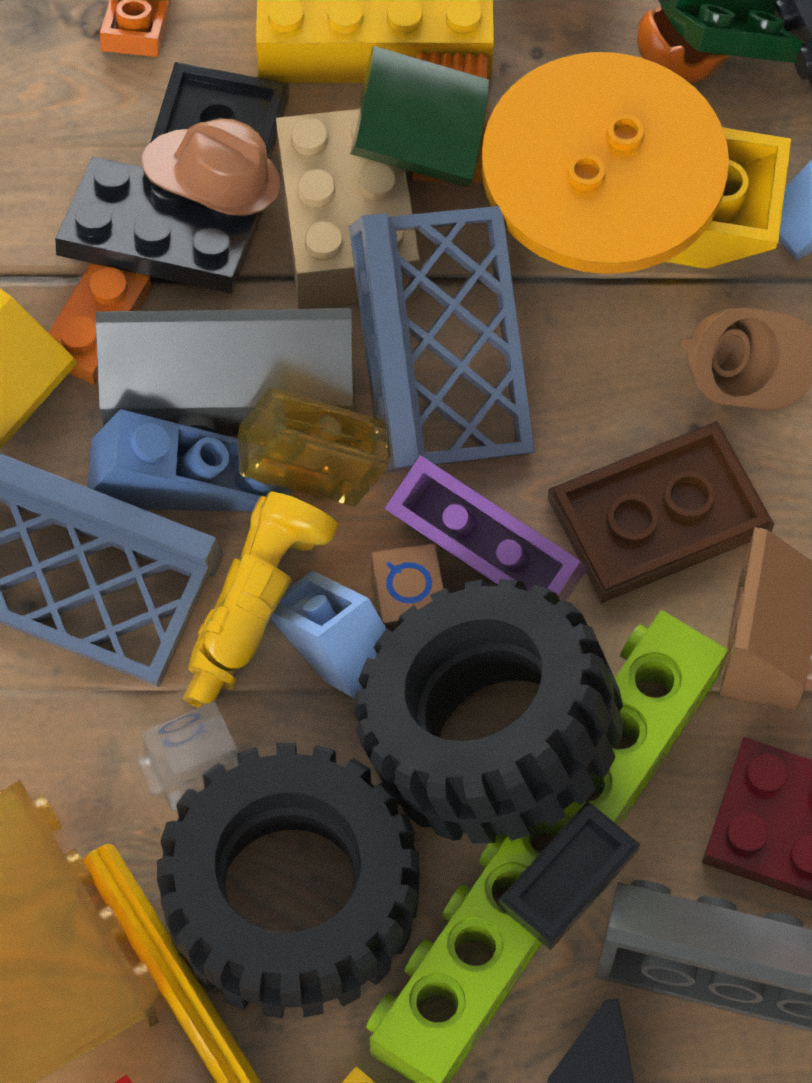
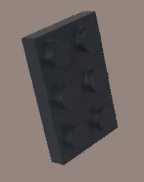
(143, 229)

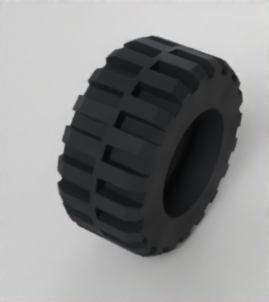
(523, 770)
(271, 797)

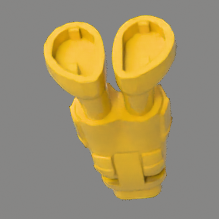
(252, 592)

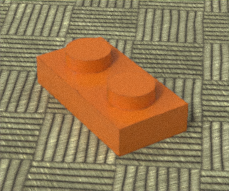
(97, 291)

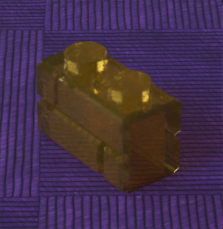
(312, 447)

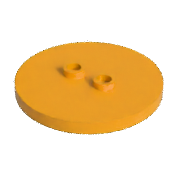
(605, 162)

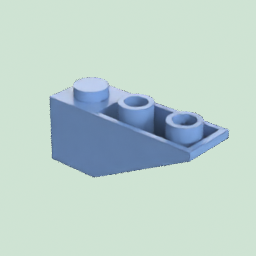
(170, 466)

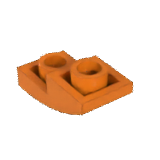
(134, 26)

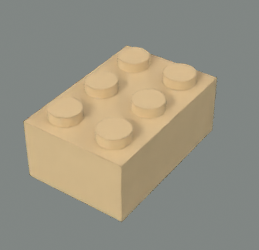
(326, 194)

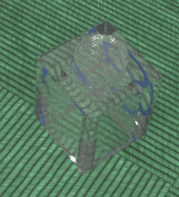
(185, 750)

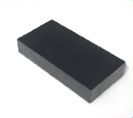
(568, 875)

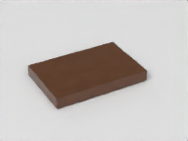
(659, 511)

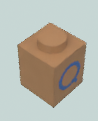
(404, 579)

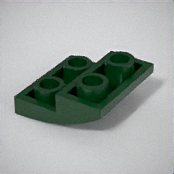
(733, 28)
(421, 117)

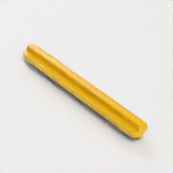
(170, 970)

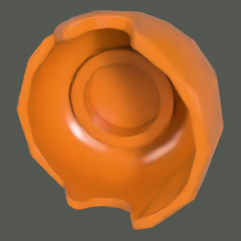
(665, 46)

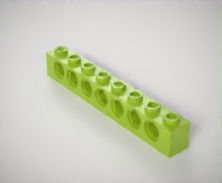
(435, 1051)

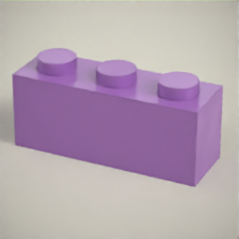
(481, 531)

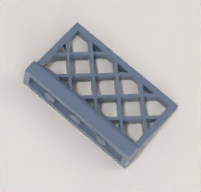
(388, 338)
(110, 524)

